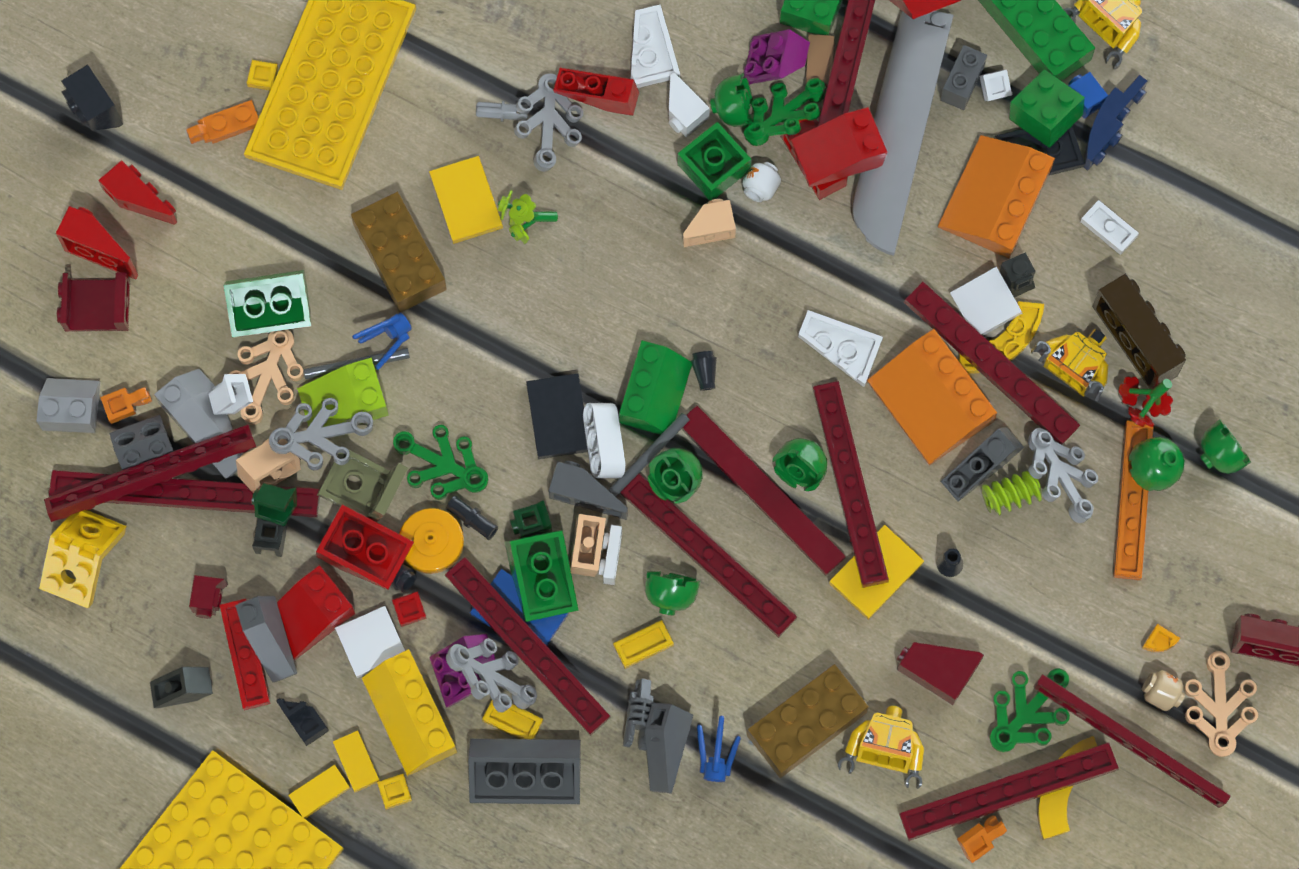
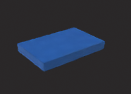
(543, 628)

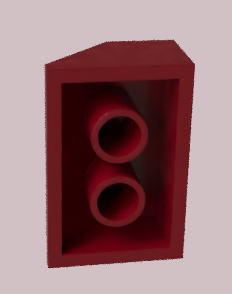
(1266, 639)

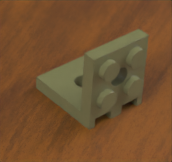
(376, 487)

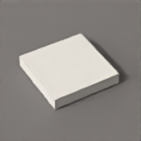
(986, 302)
(369, 640)

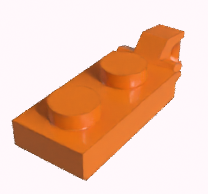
(224, 124)

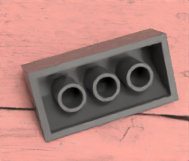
(524, 771)

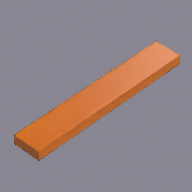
(1132, 511)

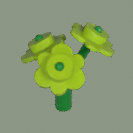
(521, 211)

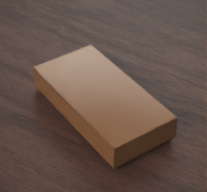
(820, 57)

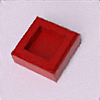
(409, 609)

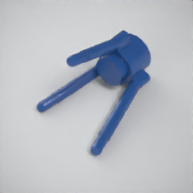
(395, 327)
(716, 769)

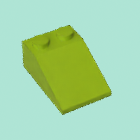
(353, 388)

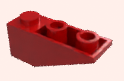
(598, 90)
(131, 193)

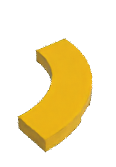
(1017, 334)
(1053, 806)

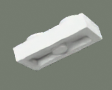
(1109, 227)
(609, 565)

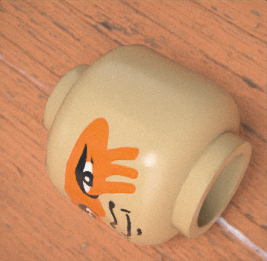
(1163, 690)

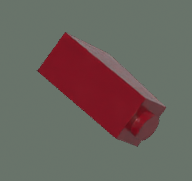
(939, 668)

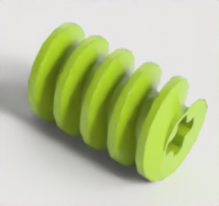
(1011, 492)

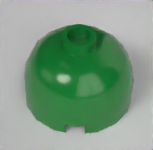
(733, 101)
(1222, 449)
(1156, 463)
(801, 464)
(675, 475)
(670, 591)

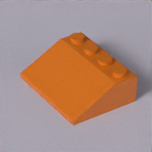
(996, 194)
(932, 397)

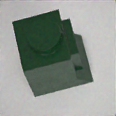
(274, 503)
(539, 510)

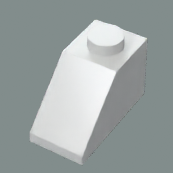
(685, 107)

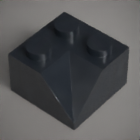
(90, 100)

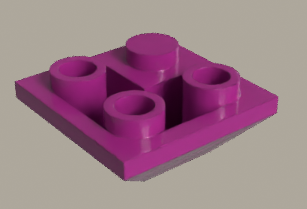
(775, 56)
(451, 682)

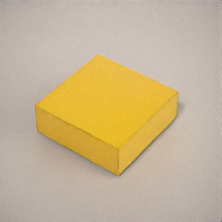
(262, 75)
(394, 791)

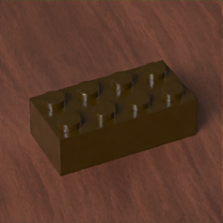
(1139, 331)

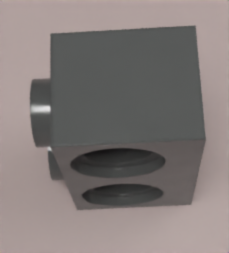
(963, 77)
(141, 442)

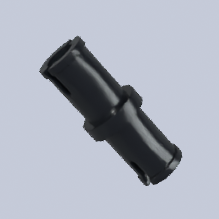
(472, 517)

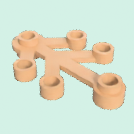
(269, 370)
(1220, 709)

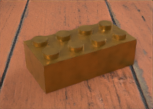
(398, 252)
(807, 721)

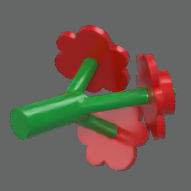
(1156, 400)

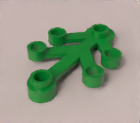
(760, 130)
(444, 464)
(1025, 714)

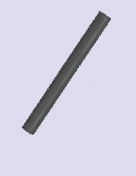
(322, 370)
(649, 454)

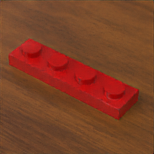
(245, 662)

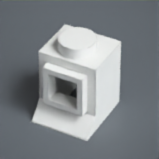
(230, 394)

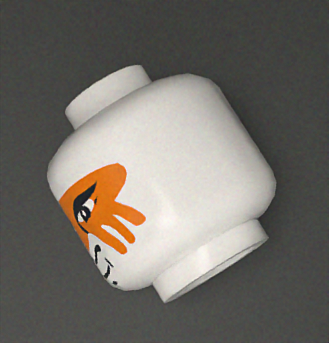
(761, 182)

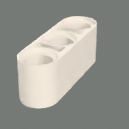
(604, 440)

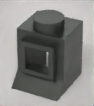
(1018, 274)
(268, 543)

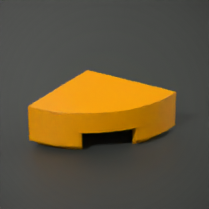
(1160, 640)

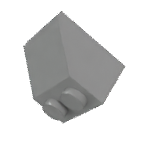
(68, 405)

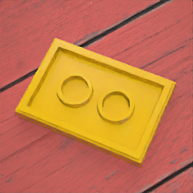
(466, 199)
(900, 564)

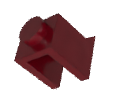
(206, 596)

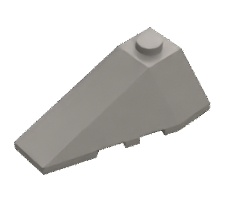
(189, 406)

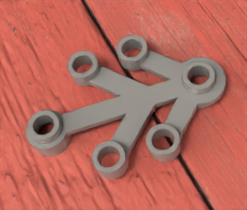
(549, 117)
(317, 433)
(1043, 446)
(463, 659)

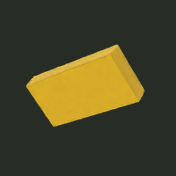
(643, 644)
(513, 721)
(356, 761)
(319, 791)

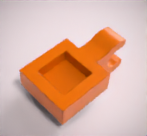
(121, 404)
(978, 839)

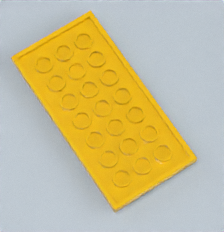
(329, 87)

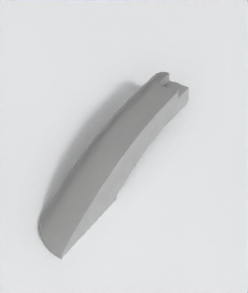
(901, 122)

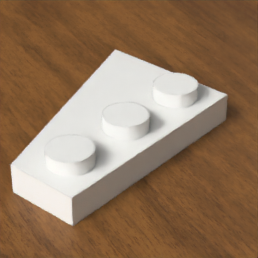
(652, 49)
(842, 344)

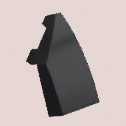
(304, 720)

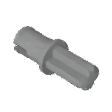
(499, 111)

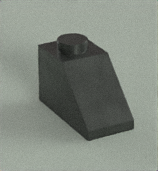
(181, 686)

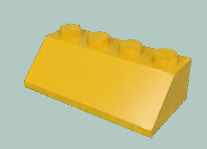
(408, 713)

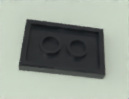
(1064, 150)
(557, 416)

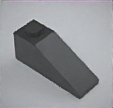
(579, 488)
(267, 636)

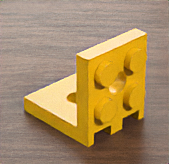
(79, 547)

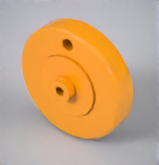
(436, 540)

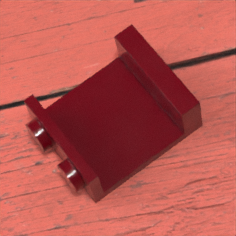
(94, 304)

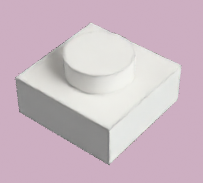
(995, 85)

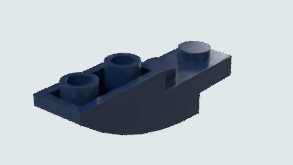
(1108, 122)

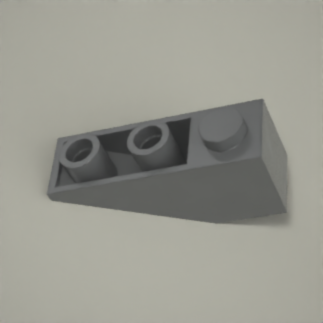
(982, 463)
(665, 742)

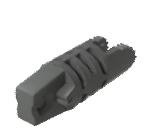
(638, 713)

